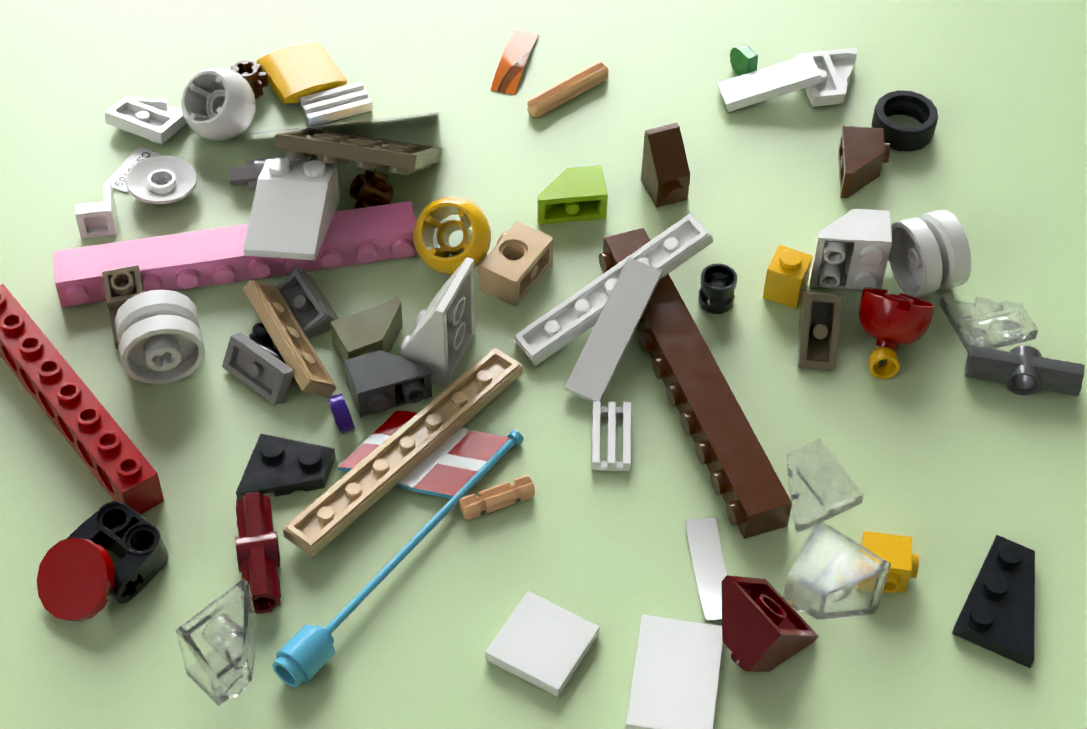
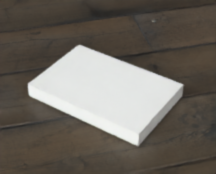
(675, 675)

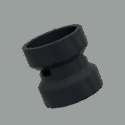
(717, 288)

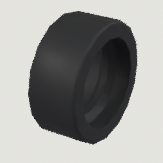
(911, 105)

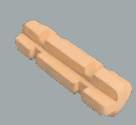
(497, 497)

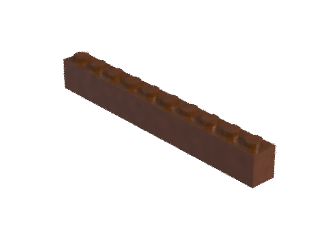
(705, 402)

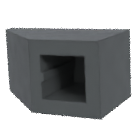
(385, 382)

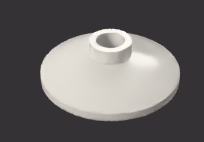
(161, 179)

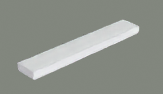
(583, 308)

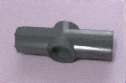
(1024, 370)

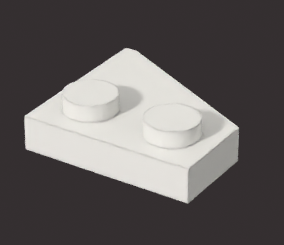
(146, 118)

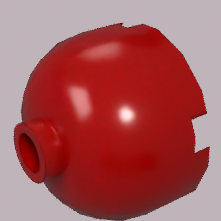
(894, 317)

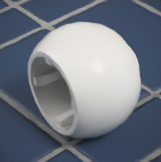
(218, 104)

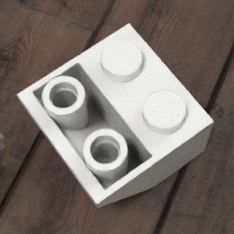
(853, 251)

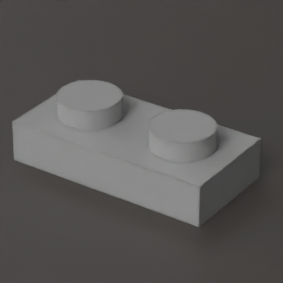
(258, 368)

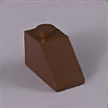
(860, 157)
(665, 165)

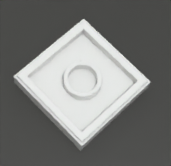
(542, 643)

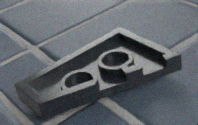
(1002, 603)

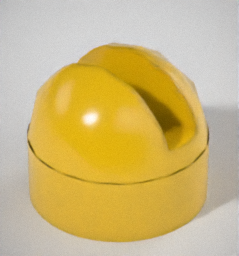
(891, 363)

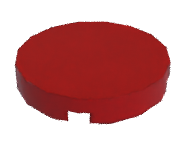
(75, 579)

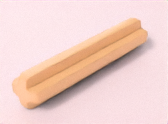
(567, 89)

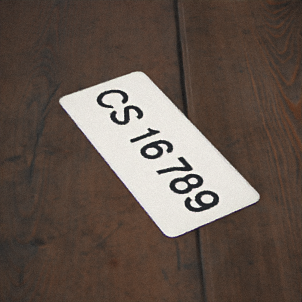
(118, 178)

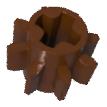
(253, 75)
(371, 189)

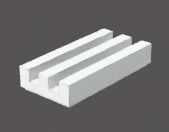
(335, 104)
(611, 412)

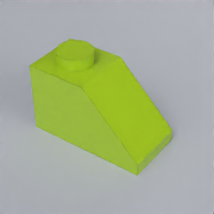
(574, 197)

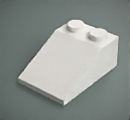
(292, 209)
(445, 326)

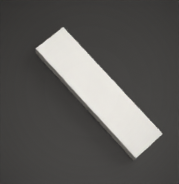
(613, 330)

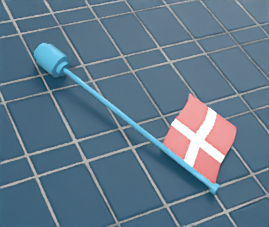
(445, 473)

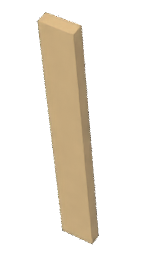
(401, 452)

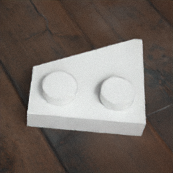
(836, 72)

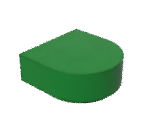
(743, 59)

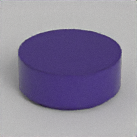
(341, 413)

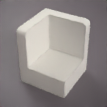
(97, 218)

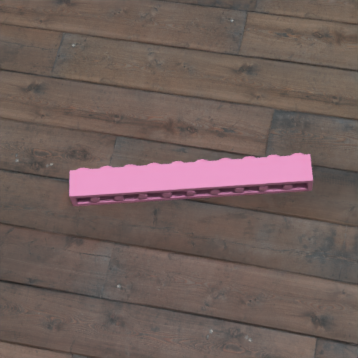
(218, 255)

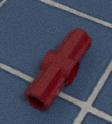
(258, 550)

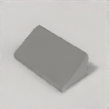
(307, 303)

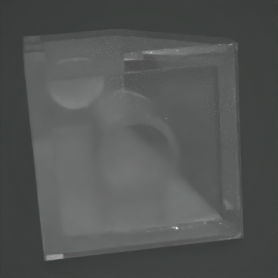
(835, 576)
(221, 644)

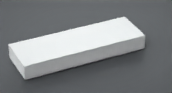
(769, 82)

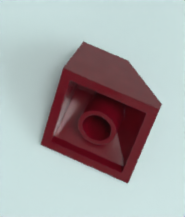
(760, 625)

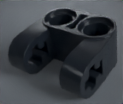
(136, 566)

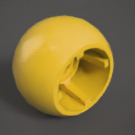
(474, 242)

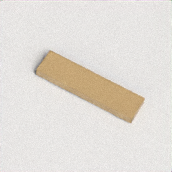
(289, 338)

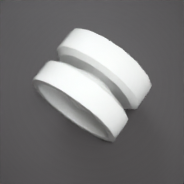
(929, 253)
(159, 337)

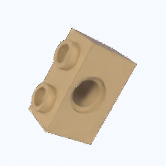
(515, 263)

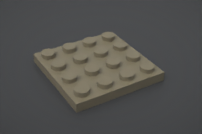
(365, 151)

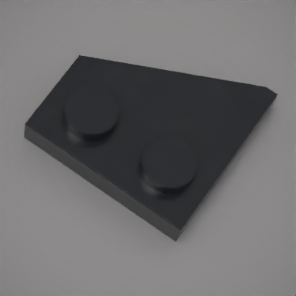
(285, 467)

